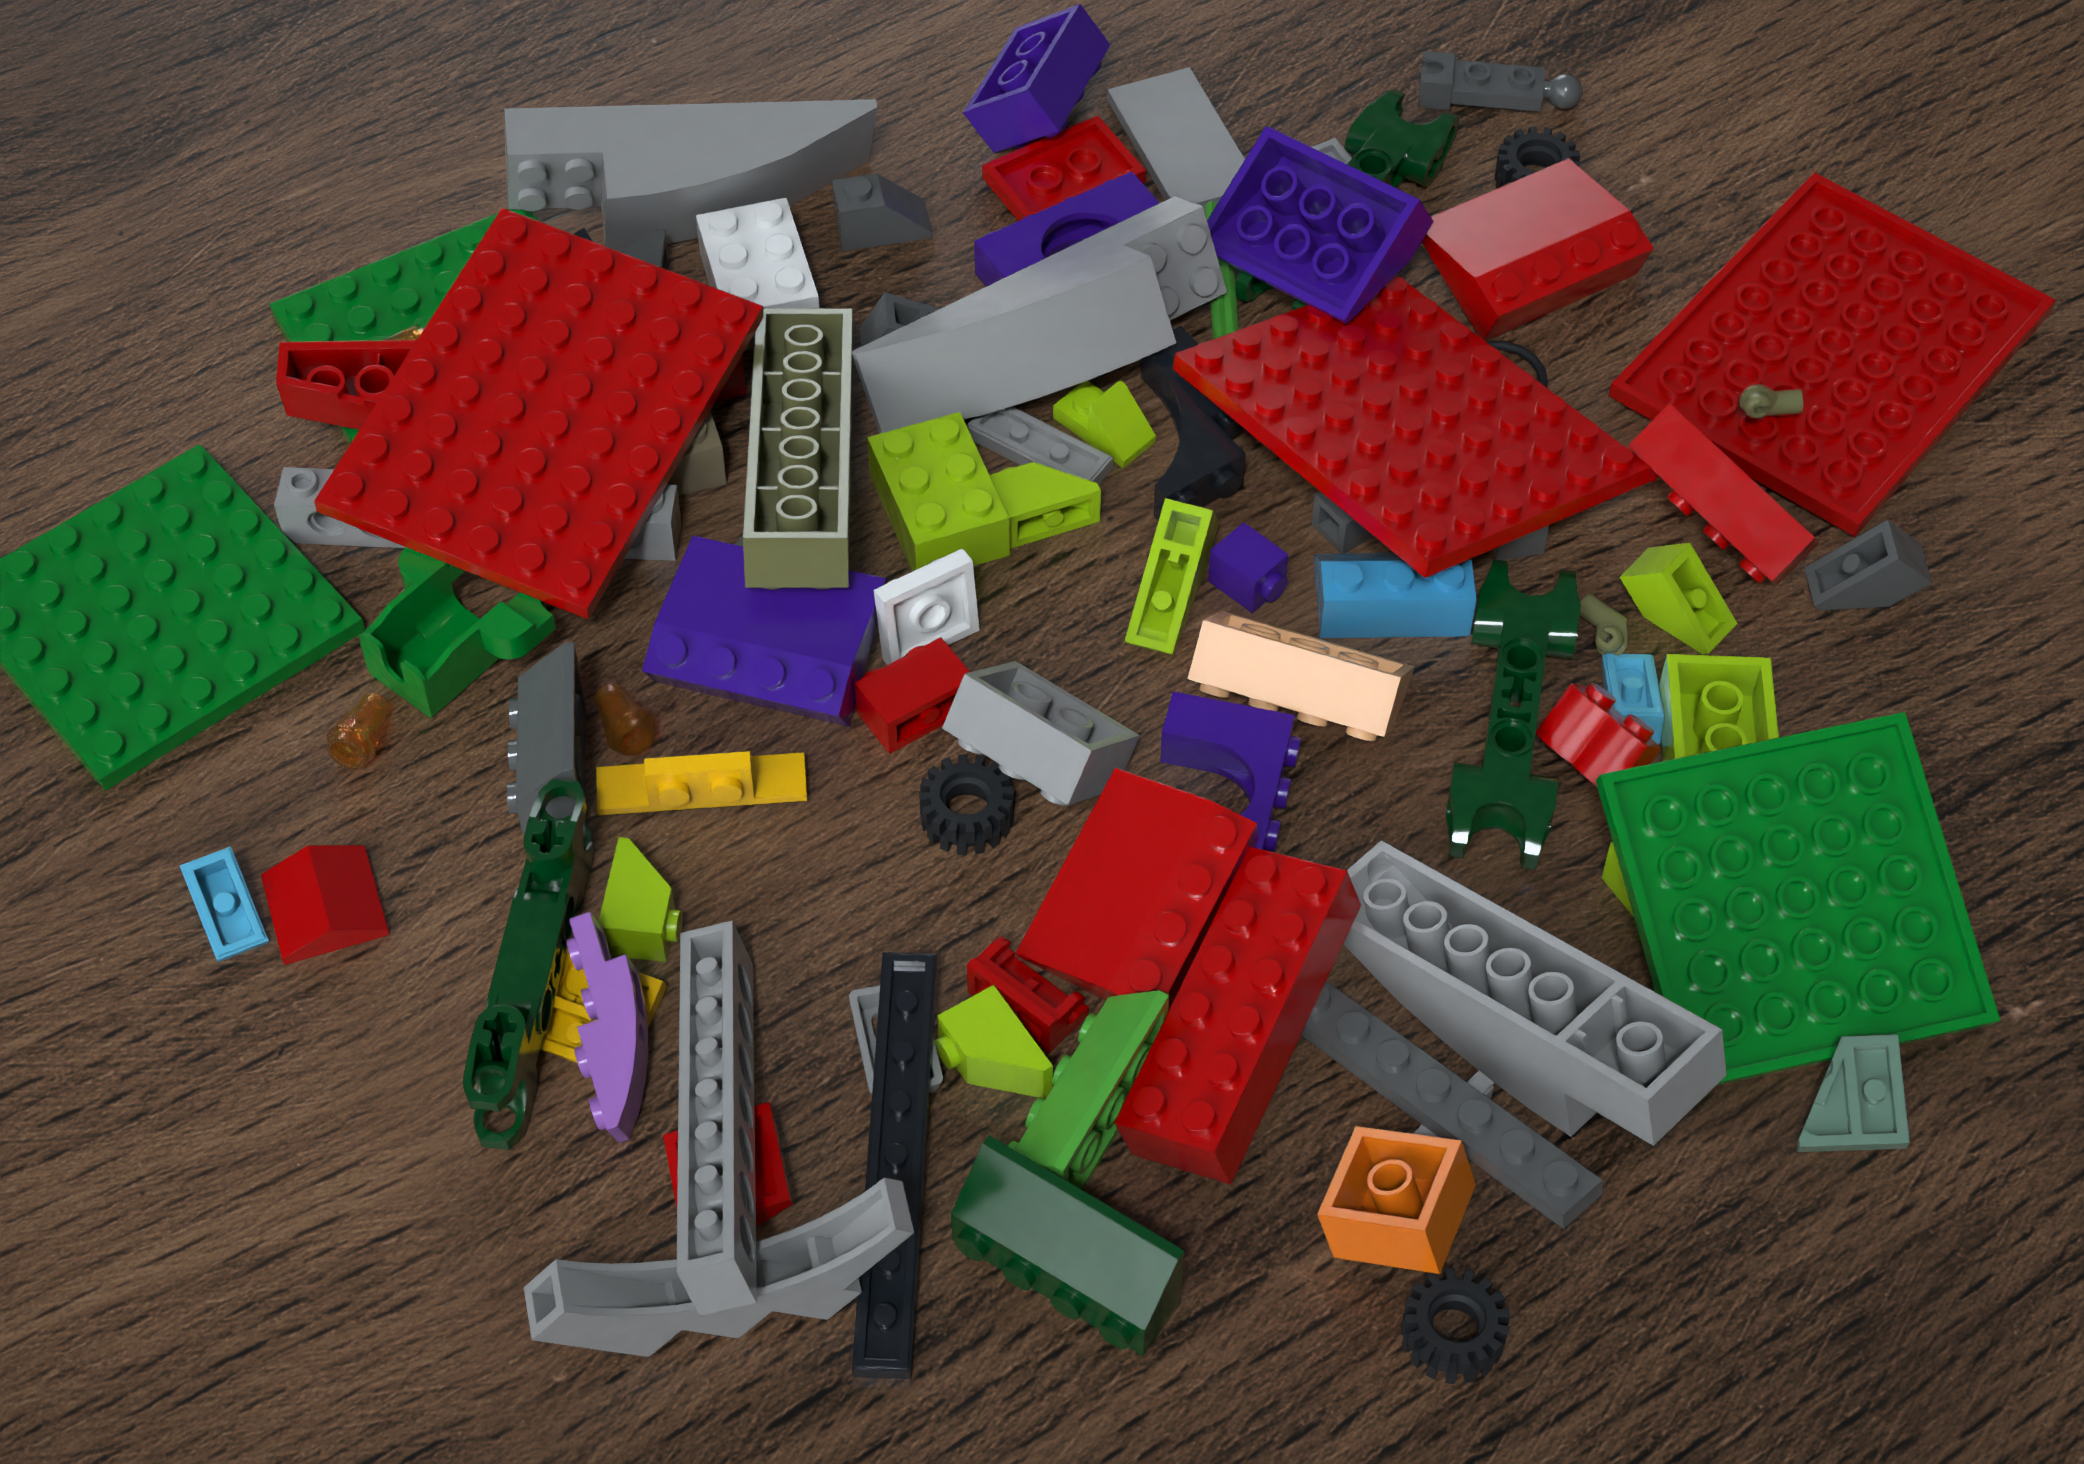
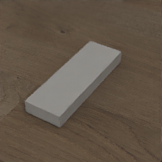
(1032, 440)

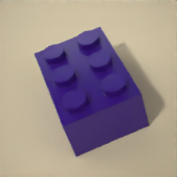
(1037, 79)

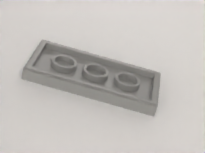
(1178, 136)

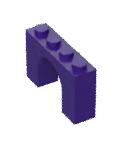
(1059, 227)
(1240, 744)

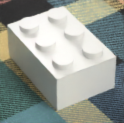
(757, 256)

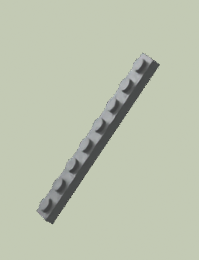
(1451, 1108)

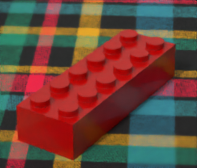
(1238, 1014)

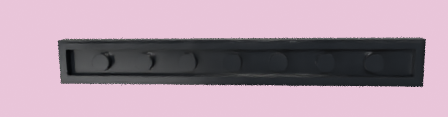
(897, 1152)

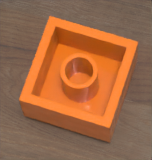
(1397, 1199)

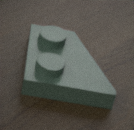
(1859, 1099)

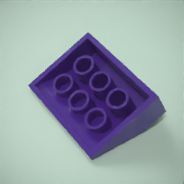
(1315, 226)
(761, 644)

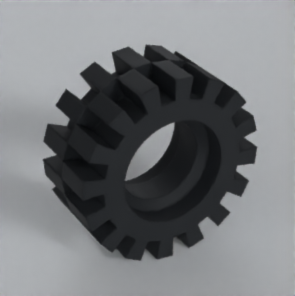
(1529, 150)
(966, 829)
(1451, 1356)

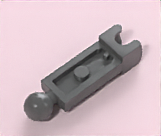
(1491, 85)

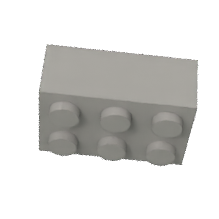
(1038, 732)

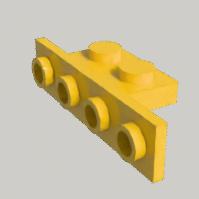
(700, 782)

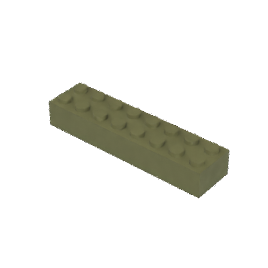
(800, 451)

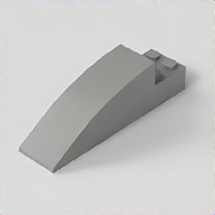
(679, 160)
(1047, 323)
(1529, 1006)

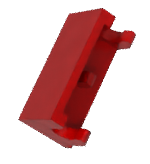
(1037, 1003)

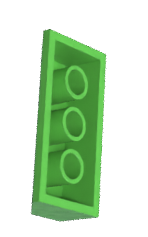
(1077, 1119)

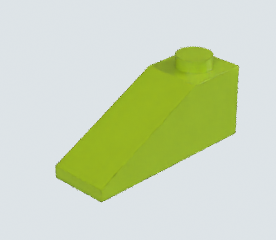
(1172, 576)

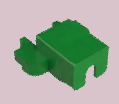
(435, 647)

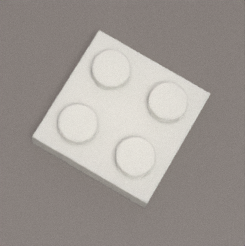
(927, 606)

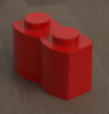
(1595, 735)

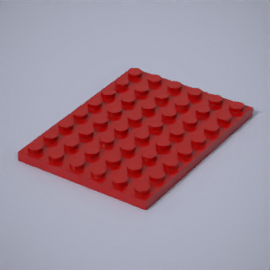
(1859, 315)
(541, 412)
(1412, 425)

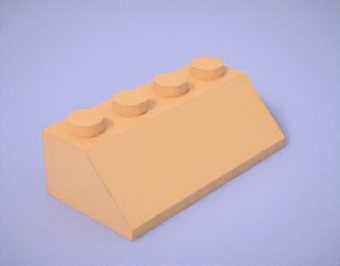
(1299, 674)

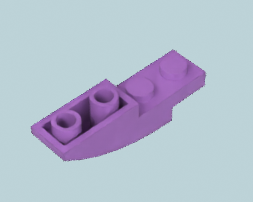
(617, 1043)

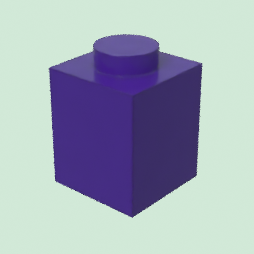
(1248, 568)

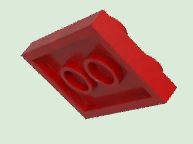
(1059, 168)

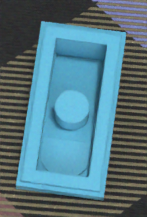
(1635, 688)
(224, 904)

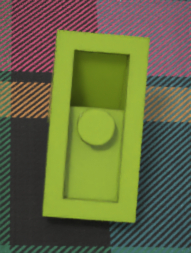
(1106, 420)

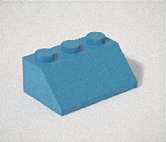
(1388, 598)

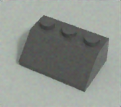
(549, 733)

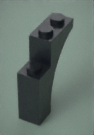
(1207, 458)

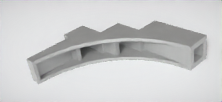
(645, 1305)

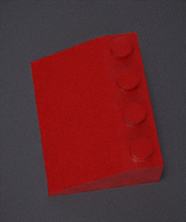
(1534, 247)
(1138, 889)

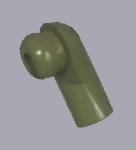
(1762, 401)
(1610, 625)

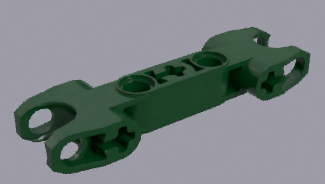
(1388, 151)
(1502, 789)
(529, 965)

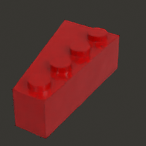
(337, 379)
(1723, 495)

